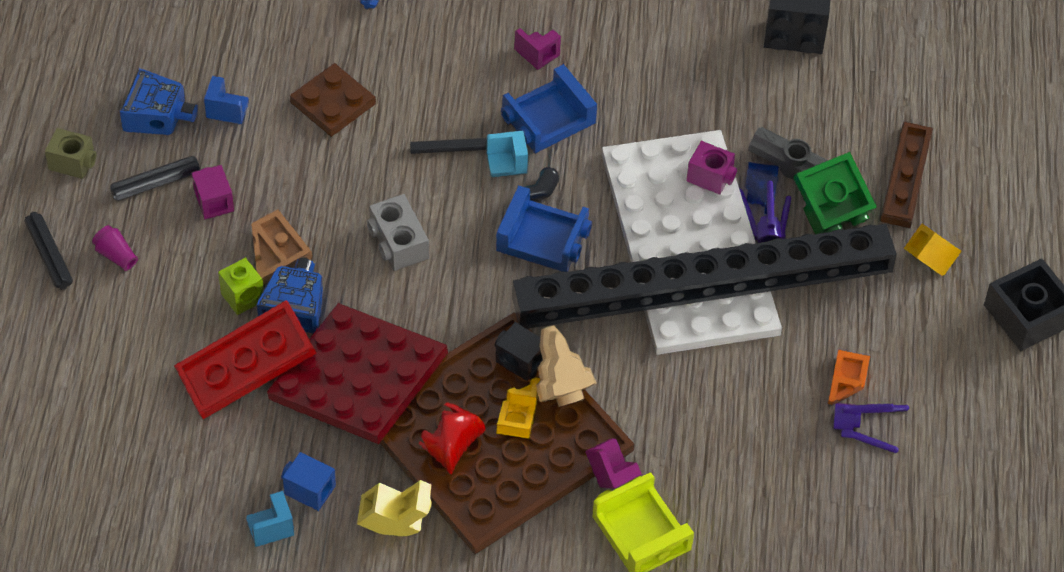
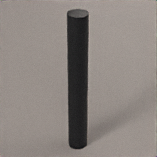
(448, 145)

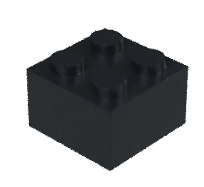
(797, 25)
(1028, 304)

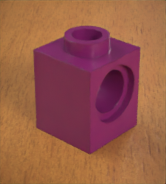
(711, 167)
(212, 191)

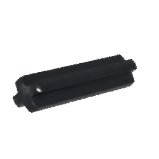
(154, 178)
(48, 250)

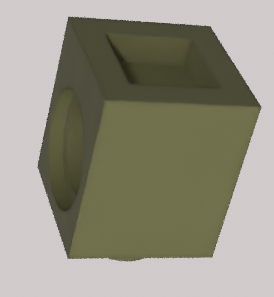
(70, 153)

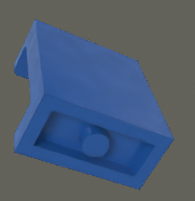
(551, 110)
(542, 232)

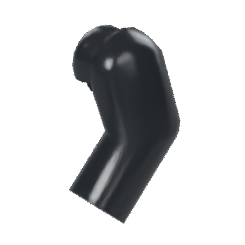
(545, 184)

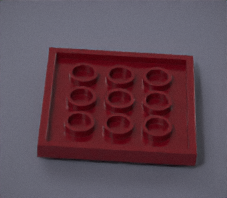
(361, 373)

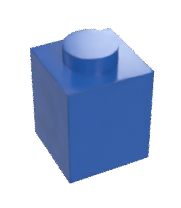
(308, 481)

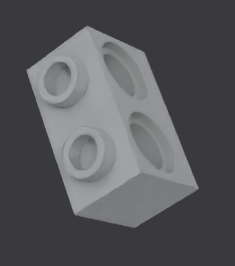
(401, 240)

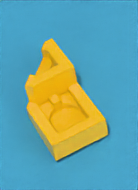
(518, 411)

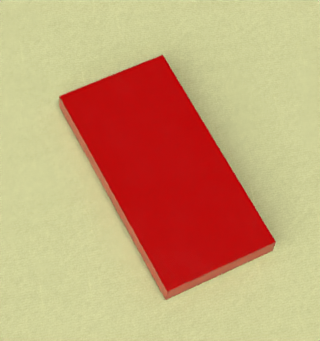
(245, 359)

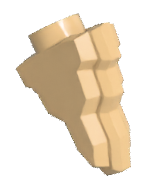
(561, 370)

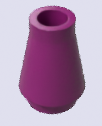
(114, 247)

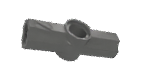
(791, 155)

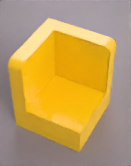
(932, 249)

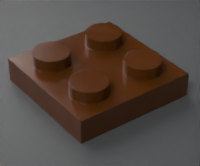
(332, 99)

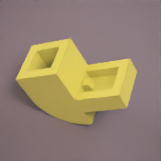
(394, 511)

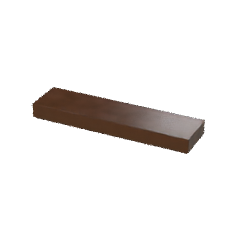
(906, 175)

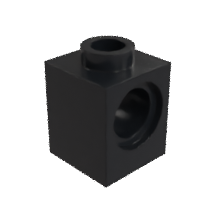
(519, 351)

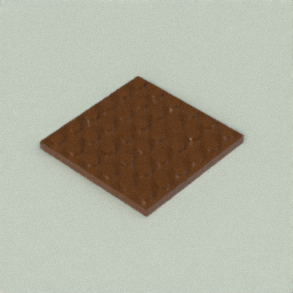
(499, 476)

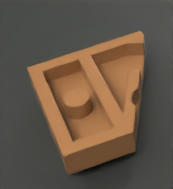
(276, 245)

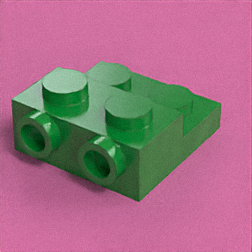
(834, 194)

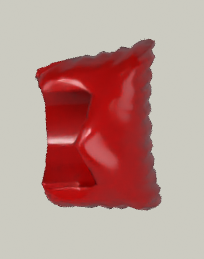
(452, 436)

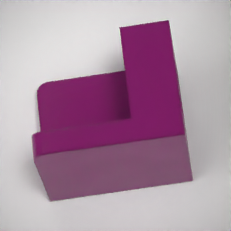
(537, 48)
(610, 465)

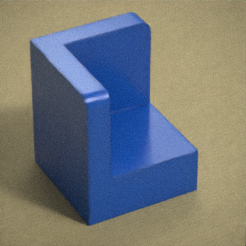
(222, 105)

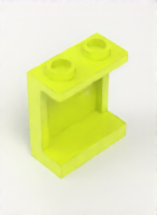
(641, 525)

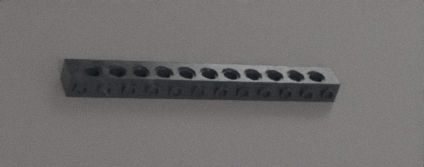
(727, 274)

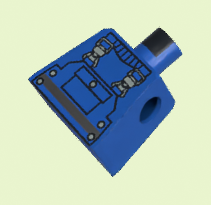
(155, 105)
(300, 288)

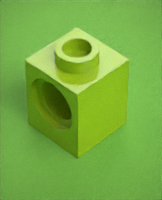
(240, 286)

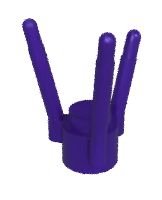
(768, 226)
(849, 417)

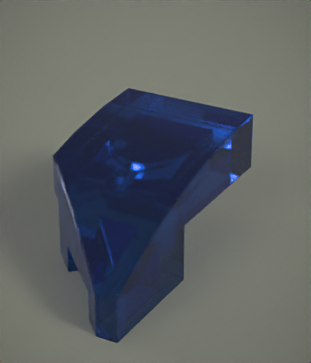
(757, 180)

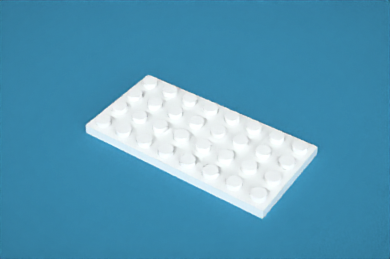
(670, 217)

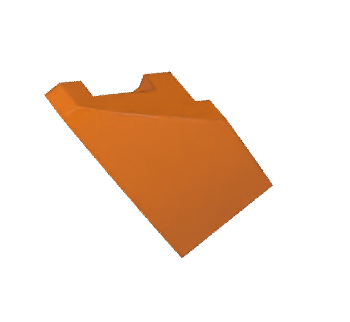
(848, 375)

